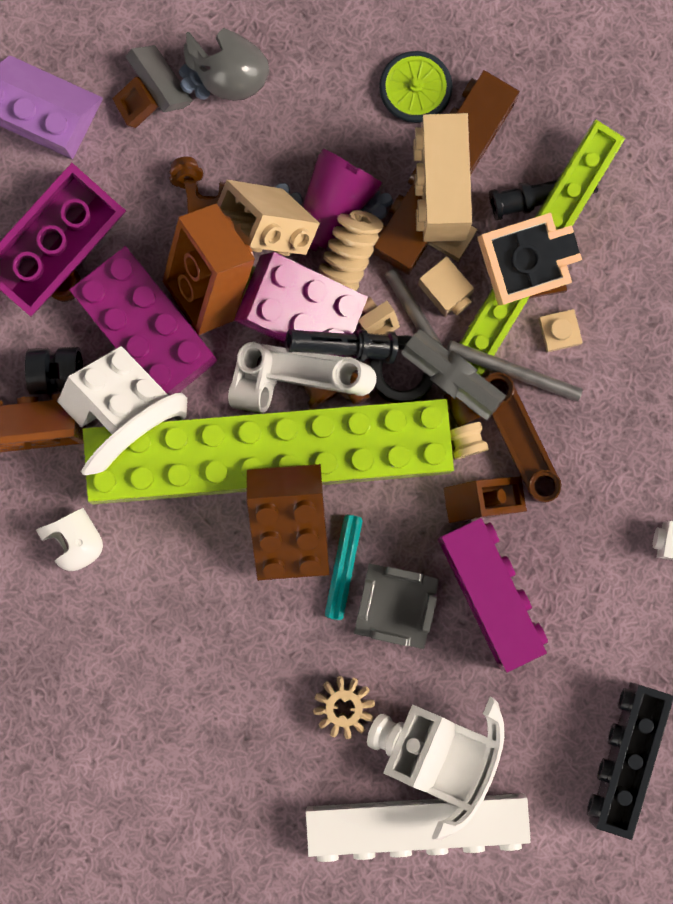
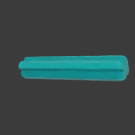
(343, 567)

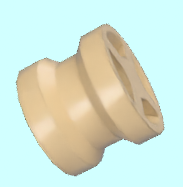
(468, 440)

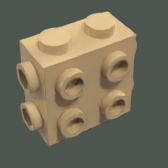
(268, 218)

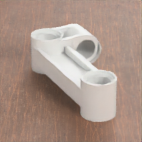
(254, 385)

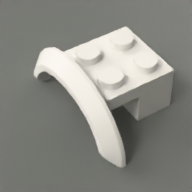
(122, 399)
(448, 761)

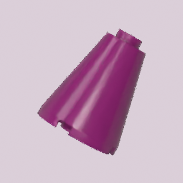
(336, 190)

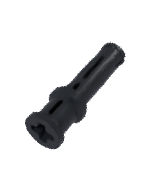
(519, 199)
(357, 345)

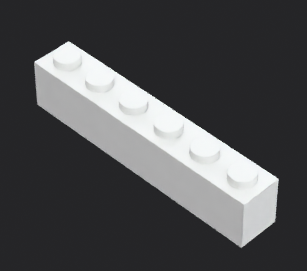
(409, 825)

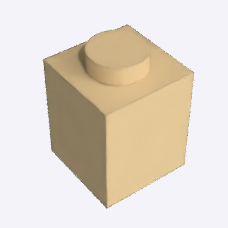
(446, 287)

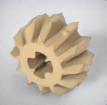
(342, 719)

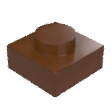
(135, 102)

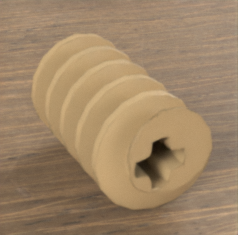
(352, 248)

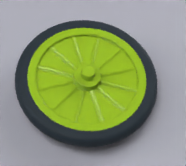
(415, 86)

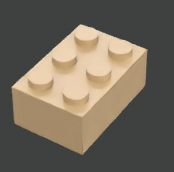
(443, 177)

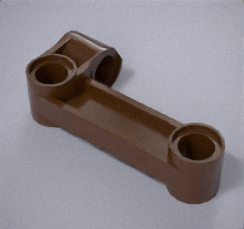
(517, 435)

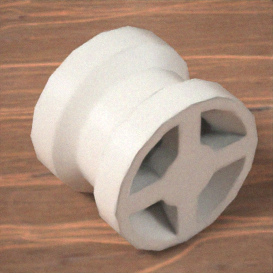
(384, 733)

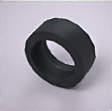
(393, 395)

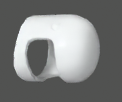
(82, 539)

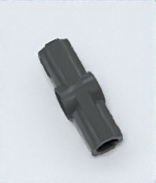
(453, 374)

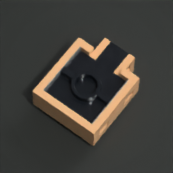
(528, 258)

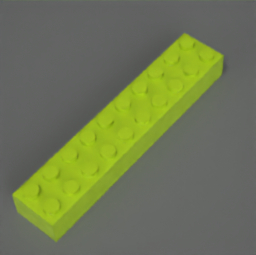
(215, 453)

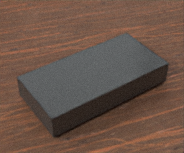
(158, 78)

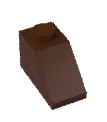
(484, 499)

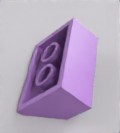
(44, 107)

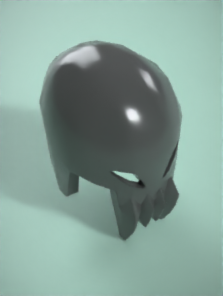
(234, 71)

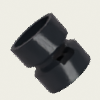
(41, 368)

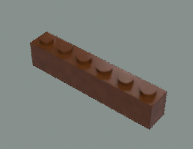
(487, 106)

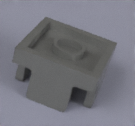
(396, 606)

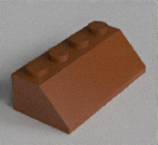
(37, 425)

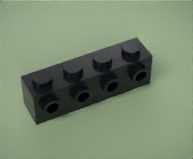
(630, 760)

